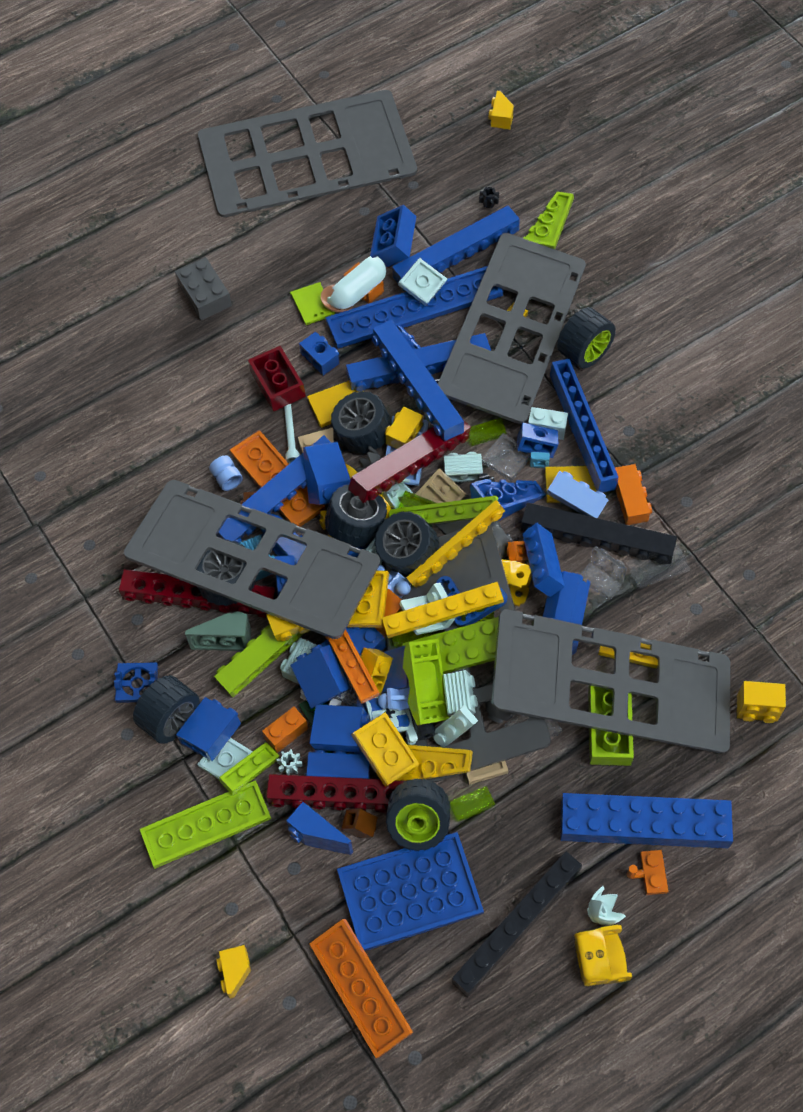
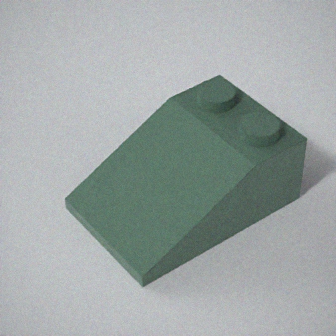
(223, 633)

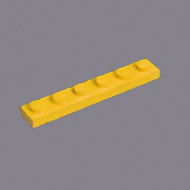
(455, 544)
(443, 609)

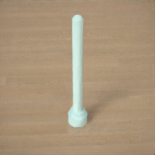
(292, 453)

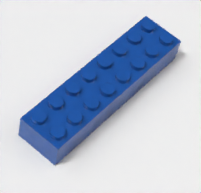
(646, 820)

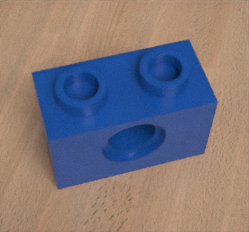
(323, 361)
(537, 439)

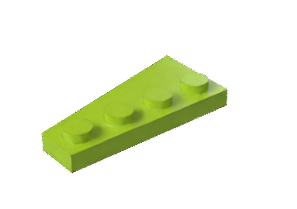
(551, 222)

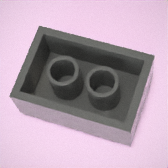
(203, 288)

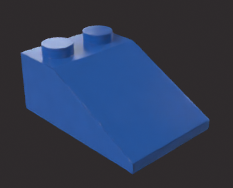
(324, 471)
(316, 832)

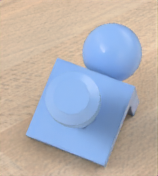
(397, 583)
(394, 699)

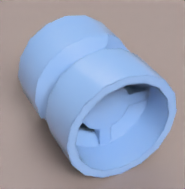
(226, 473)

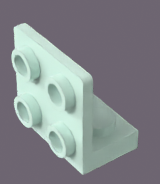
(435, 593)

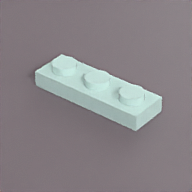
(454, 726)

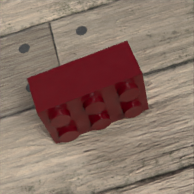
(276, 378)

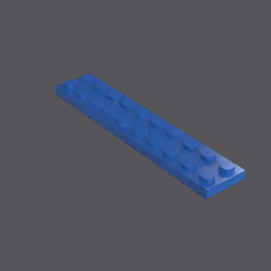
(405, 310)

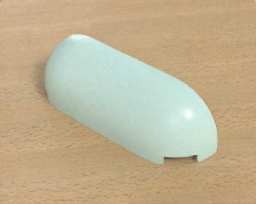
(357, 283)

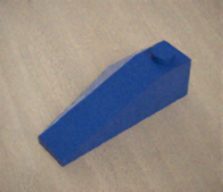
(510, 495)

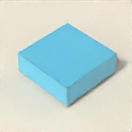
(539, 459)

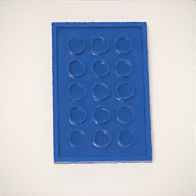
(409, 892)

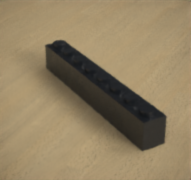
(601, 533)
(516, 924)

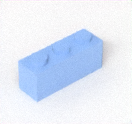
(577, 495)

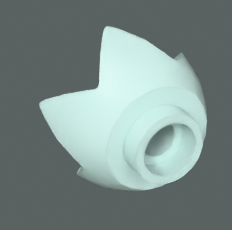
(396, 492)
(601, 908)

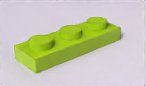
(249, 768)

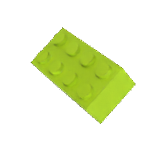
(606, 746)

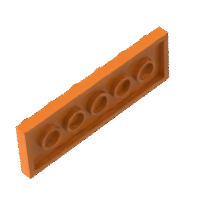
(263, 463)
(361, 988)

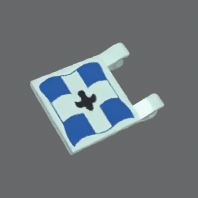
(400, 719)

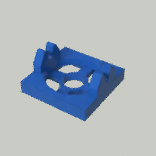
(123, 669)

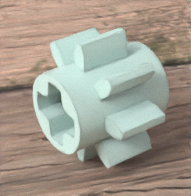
(292, 768)

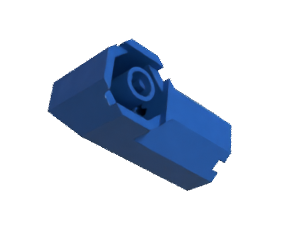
(569, 602)

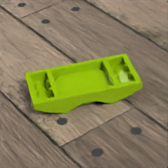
(425, 676)

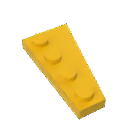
(438, 762)

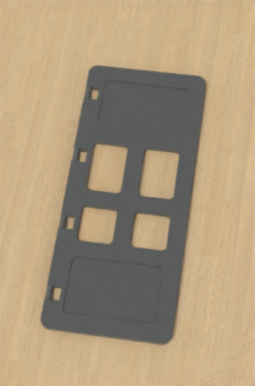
(491, 378)
(319, 589)
(536, 674)

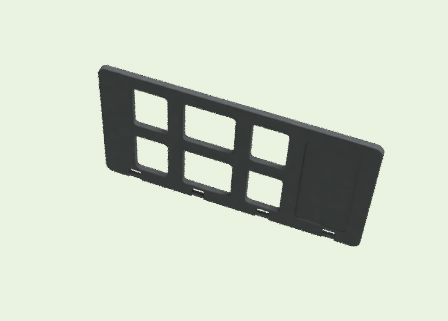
(368, 132)
(470, 569)

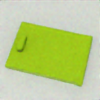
(309, 303)

